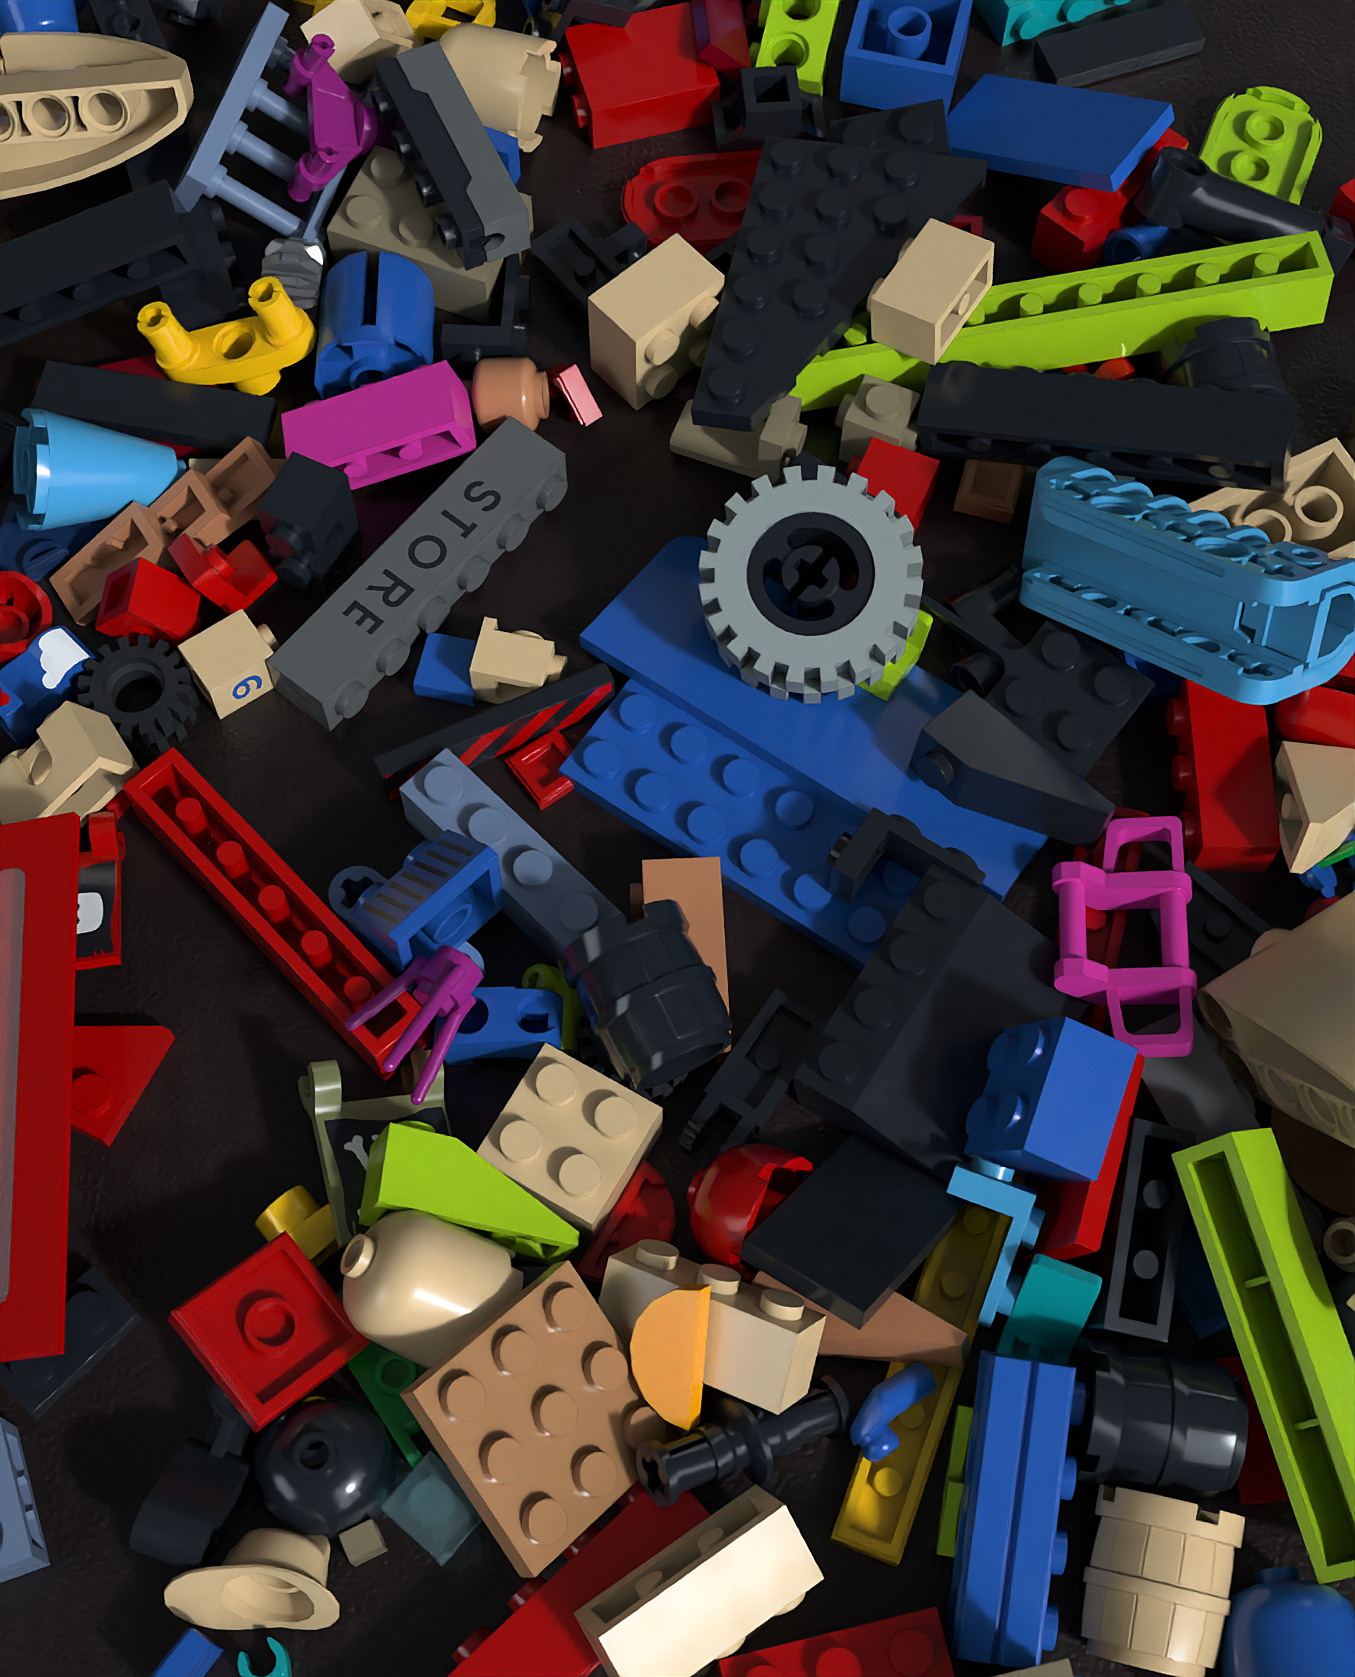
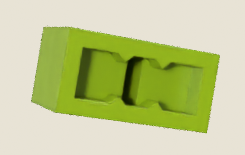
(799, 42)

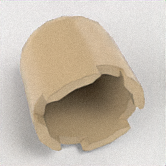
(505, 77)
(424, 1284)

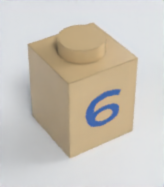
(231, 662)

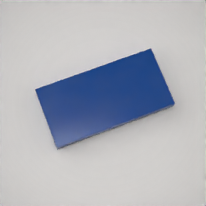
(1056, 131)

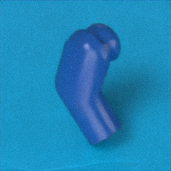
(883, 1404)

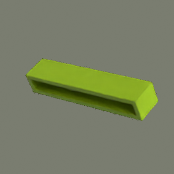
(1282, 1330)

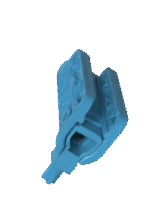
(1185, 586)

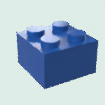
(904, 52)
(1050, 1100)

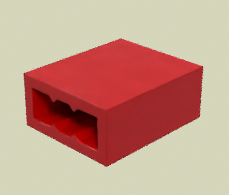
(638, 76)

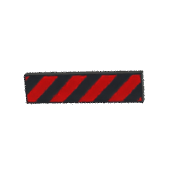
(501, 727)

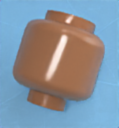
(507, 389)

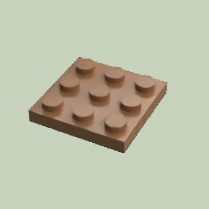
(539, 1417)

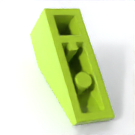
(444, 1177)

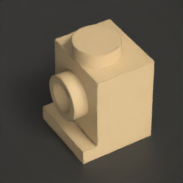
(512, 663)

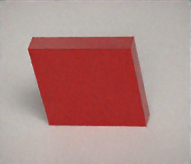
(268, 1330)

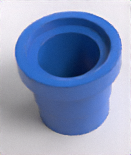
(1136, 243)

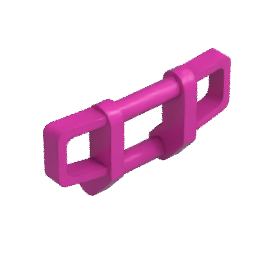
(1104, 889)

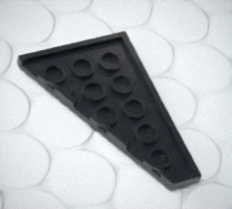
(805, 260)

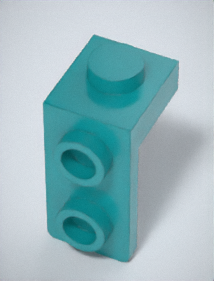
(1049, 1310)

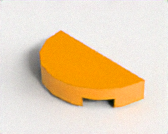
(671, 1351)

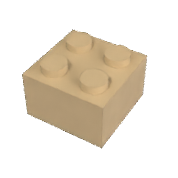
(654, 321)
(572, 1138)

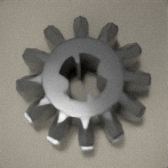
(300, 270)

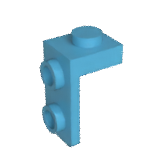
(992, 1186)

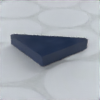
(42, 551)

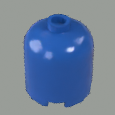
(1288, 1629)

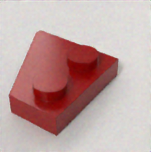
(111, 1074)

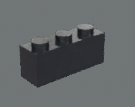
(1141, 1237)

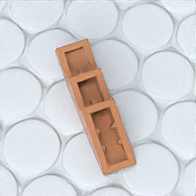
(197, 504)

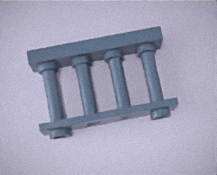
(227, 133)

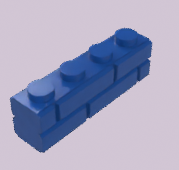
(1011, 1510)

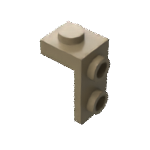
(744, 452)

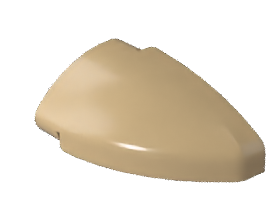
(82, 105)

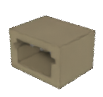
(363, 1542)

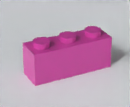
(386, 425)

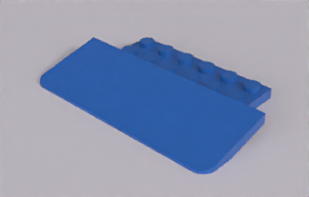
(764, 778)

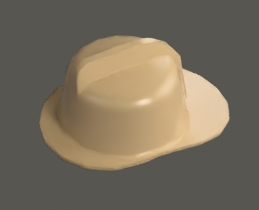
(263, 1583)

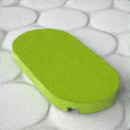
(1263, 142)

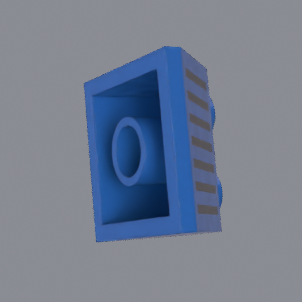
(433, 901)

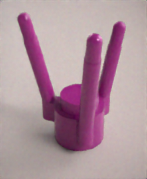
(442, 987)

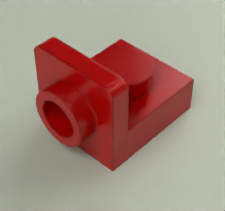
(226, 580)

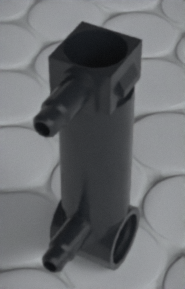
(1187, 192)

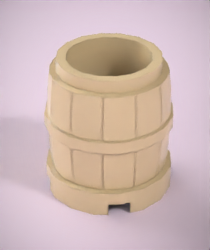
(1159, 1582)

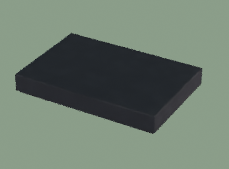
(854, 1230)

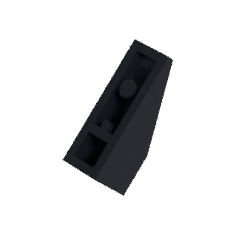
(1003, 773)

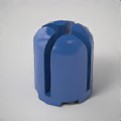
(347, 334)

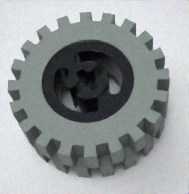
(865, 623)

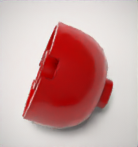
(737, 1196)

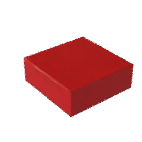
(538, 768)

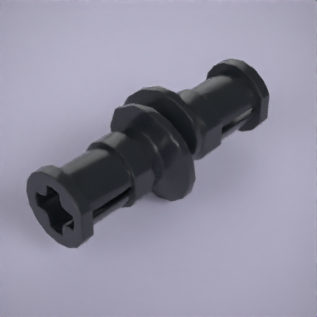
(742, 1438)

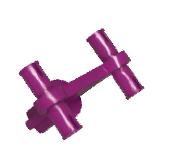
(337, 119)

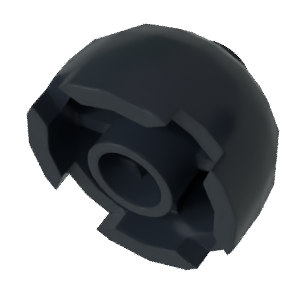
(353, 1458)

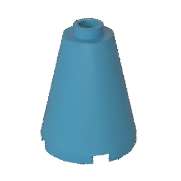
(85, 471)

